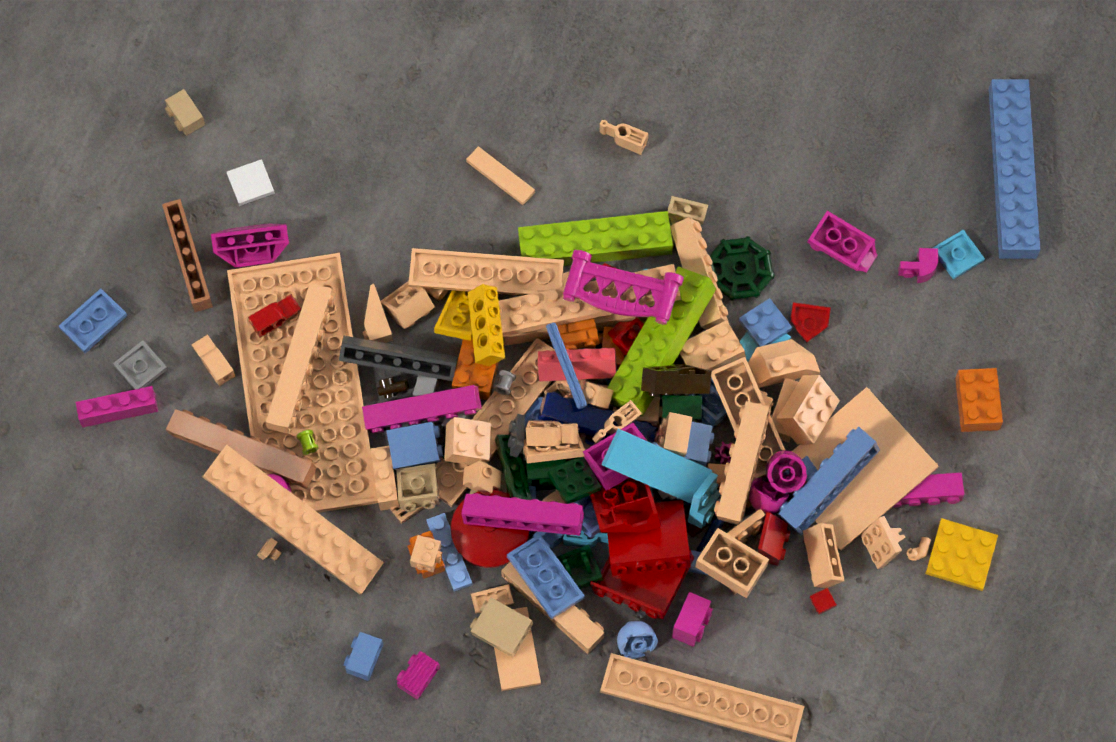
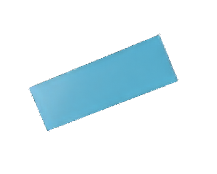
(655, 466)

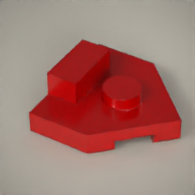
(809, 319)

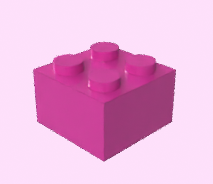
(691, 619)

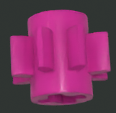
(722, 457)

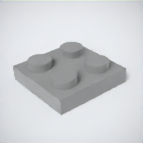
(140, 366)

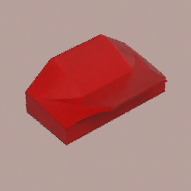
(625, 333)

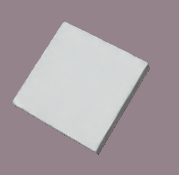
(250, 182)

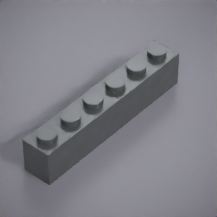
(397, 358)

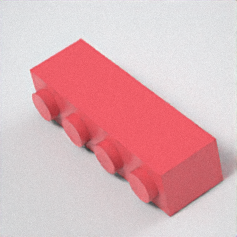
(585, 362)

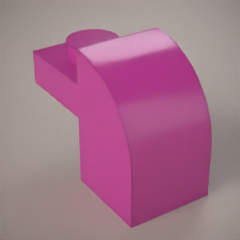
(924, 267)

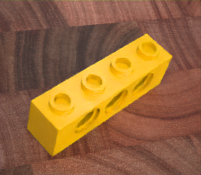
(486, 325)

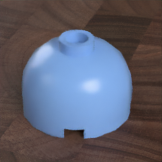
(635, 639)

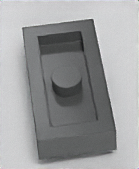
(516, 440)

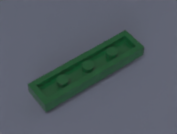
(513, 470)

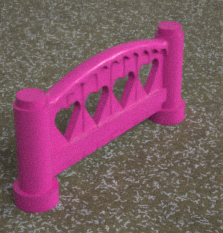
(583, 271)

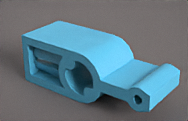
(580, 541)

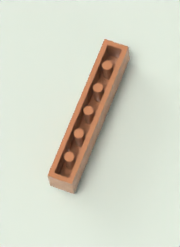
(187, 255)

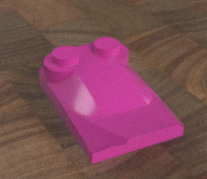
(843, 243)

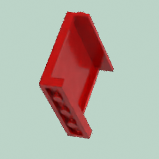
(654, 549)
(642, 591)

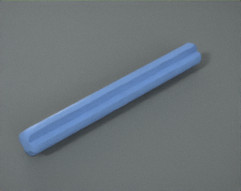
(566, 365)

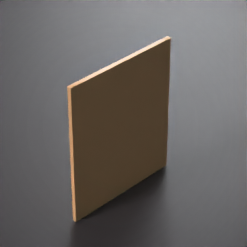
(883, 481)

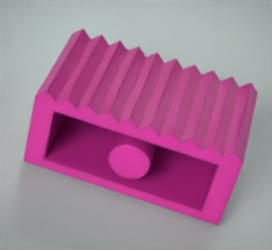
(417, 675)

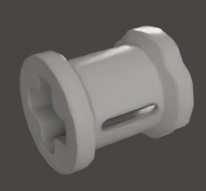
(504, 383)

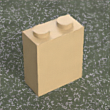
(501, 627)

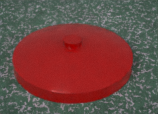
(485, 544)

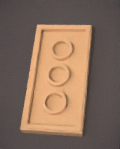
(523, 668)

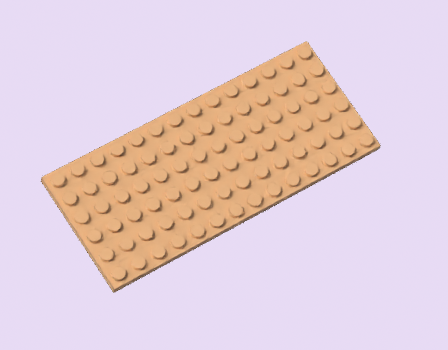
(333, 392)

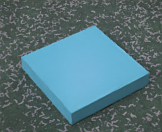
(959, 254)

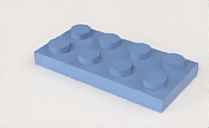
(545, 576)

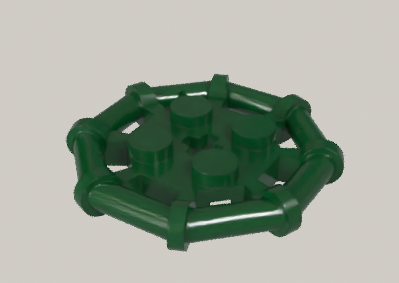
(749, 274)

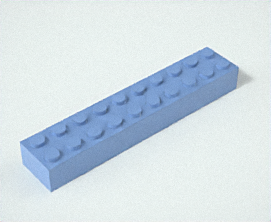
(1014, 169)

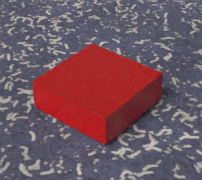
(823, 601)

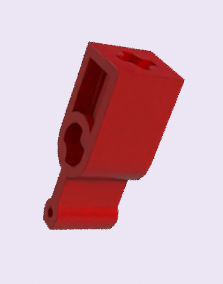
(274, 315)

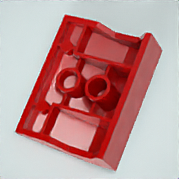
(626, 508)

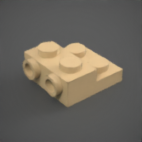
(417, 487)

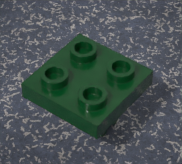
(574, 480)
(581, 566)

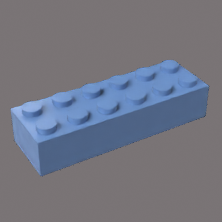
(829, 480)

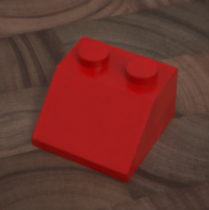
(772, 539)

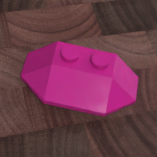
(250, 244)

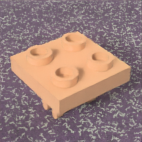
(882, 542)

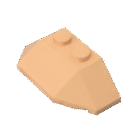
(781, 360)

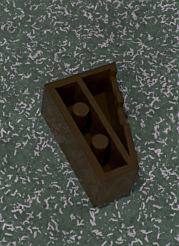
(675, 380)

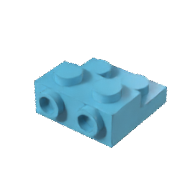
(704, 502)

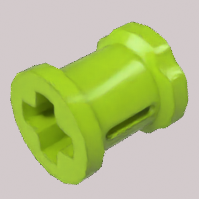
(307, 442)

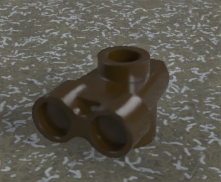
(389, 387)

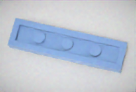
(451, 558)

